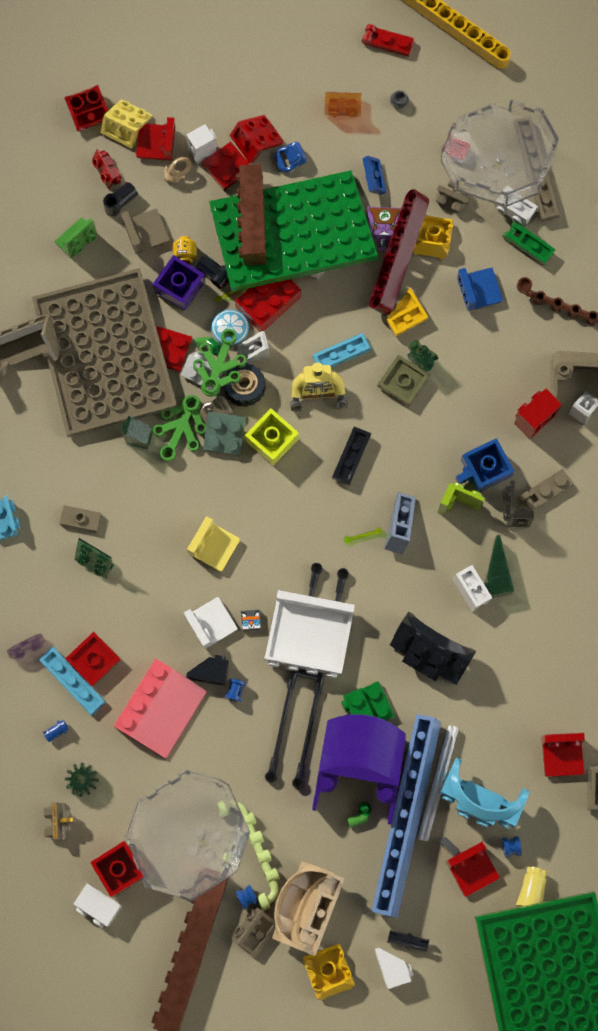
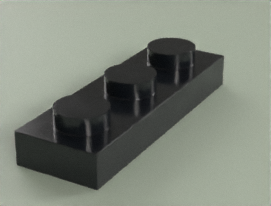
(351, 456)

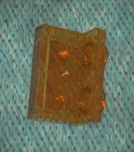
(342, 104)

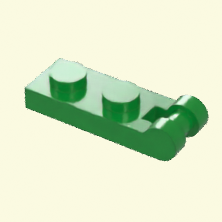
(529, 243)

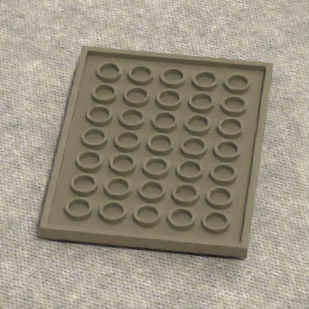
(107, 353)

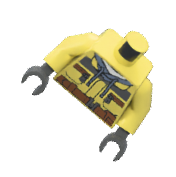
(317, 382)

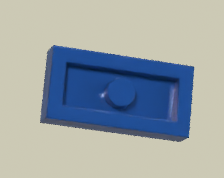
(374, 175)

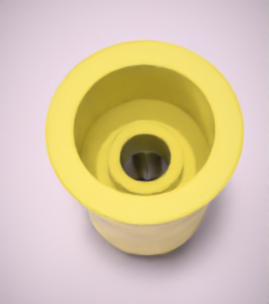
(533, 887)

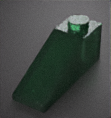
(498, 576)

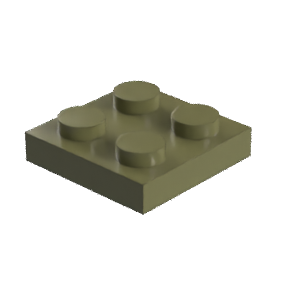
(403, 380)

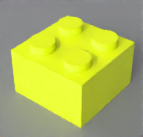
(272, 437)

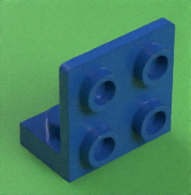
(479, 288)

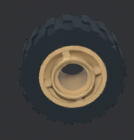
(246, 395)

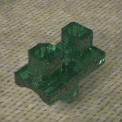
(421, 355)

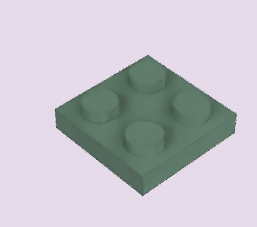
(224, 433)

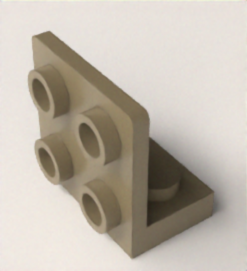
(145, 230)

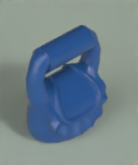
(294, 155)

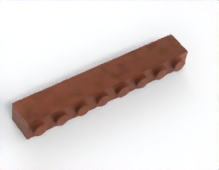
(188, 959)

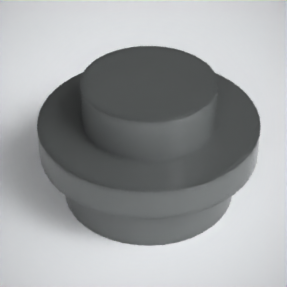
(399, 99)

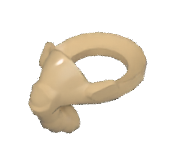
(173, 176)

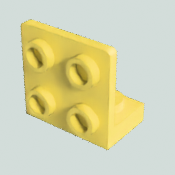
(124, 122)
(213, 545)

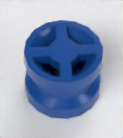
(511, 846)
(246, 897)

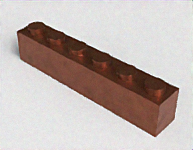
(252, 215)

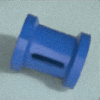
(235, 690)

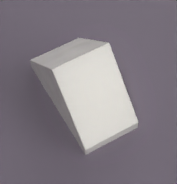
(254, 348)
(584, 407)

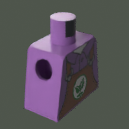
(382, 224)

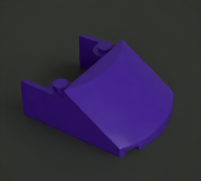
(364, 750)

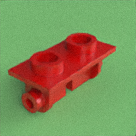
(102, 161)

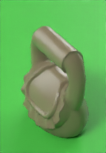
(218, 405)

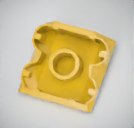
(434, 237)
(328, 972)

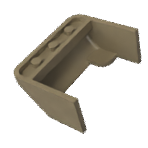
(28, 340)
(566, 362)

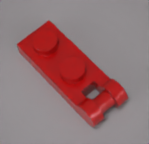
(388, 40)

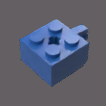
(481, 476)

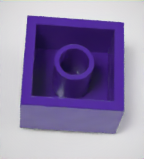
(179, 283)

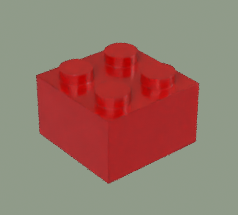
(537, 413)
(117, 869)

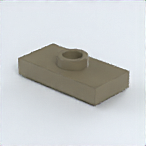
(80, 518)

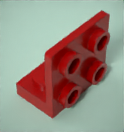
(254, 136)
(157, 141)
(563, 754)
(472, 869)

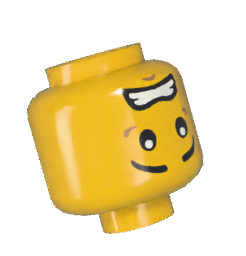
(185, 249)

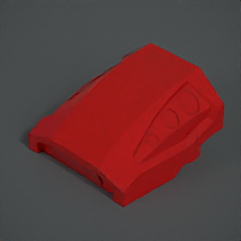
(86, 108)

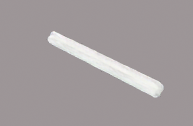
(438, 783)

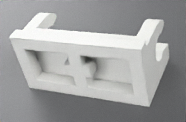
(471, 588)

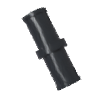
(408, 941)

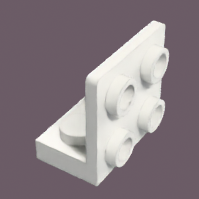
(210, 622)

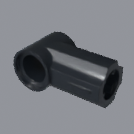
(120, 198)
(214, 271)

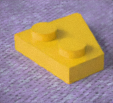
(406, 314)

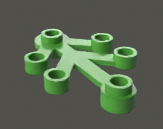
(218, 366)
(181, 425)

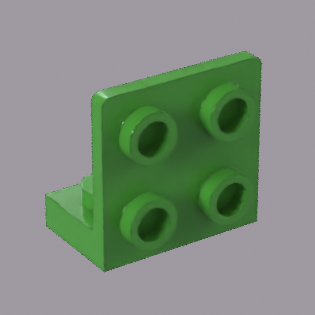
(76, 237)

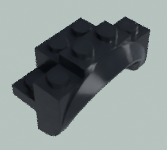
(430, 651)

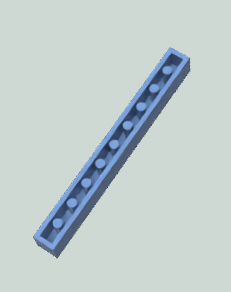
(406, 816)

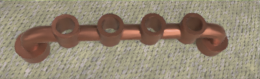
(524, 286)

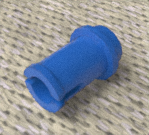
(56, 730)

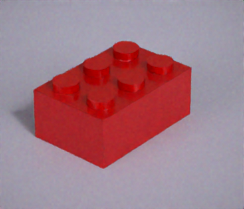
(267, 302)

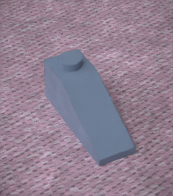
(400, 523)

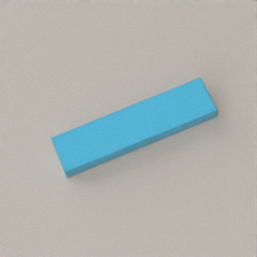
(72, 681)

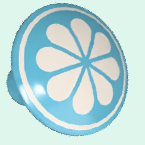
(230, 320)

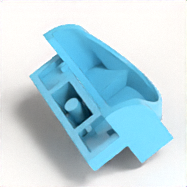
(480, 802)

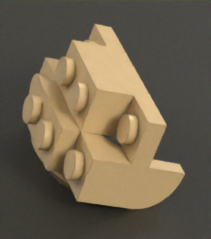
(305, 907)

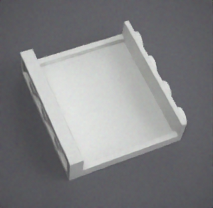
(309, 634)

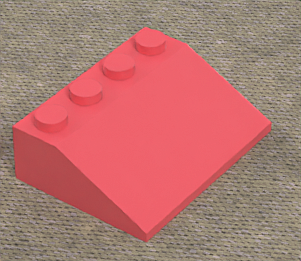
(160, 708)

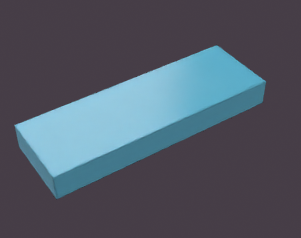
(343, 351)

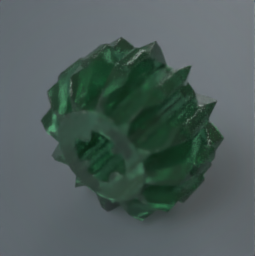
(88, 782)

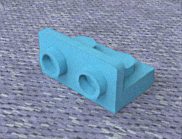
(8, 523)

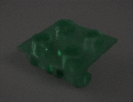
(93, 558)

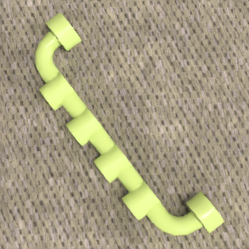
(264, 858)

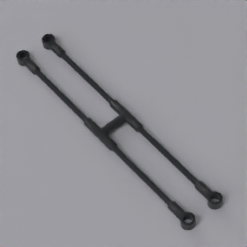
(317, 690)

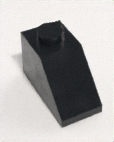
(211, 671)

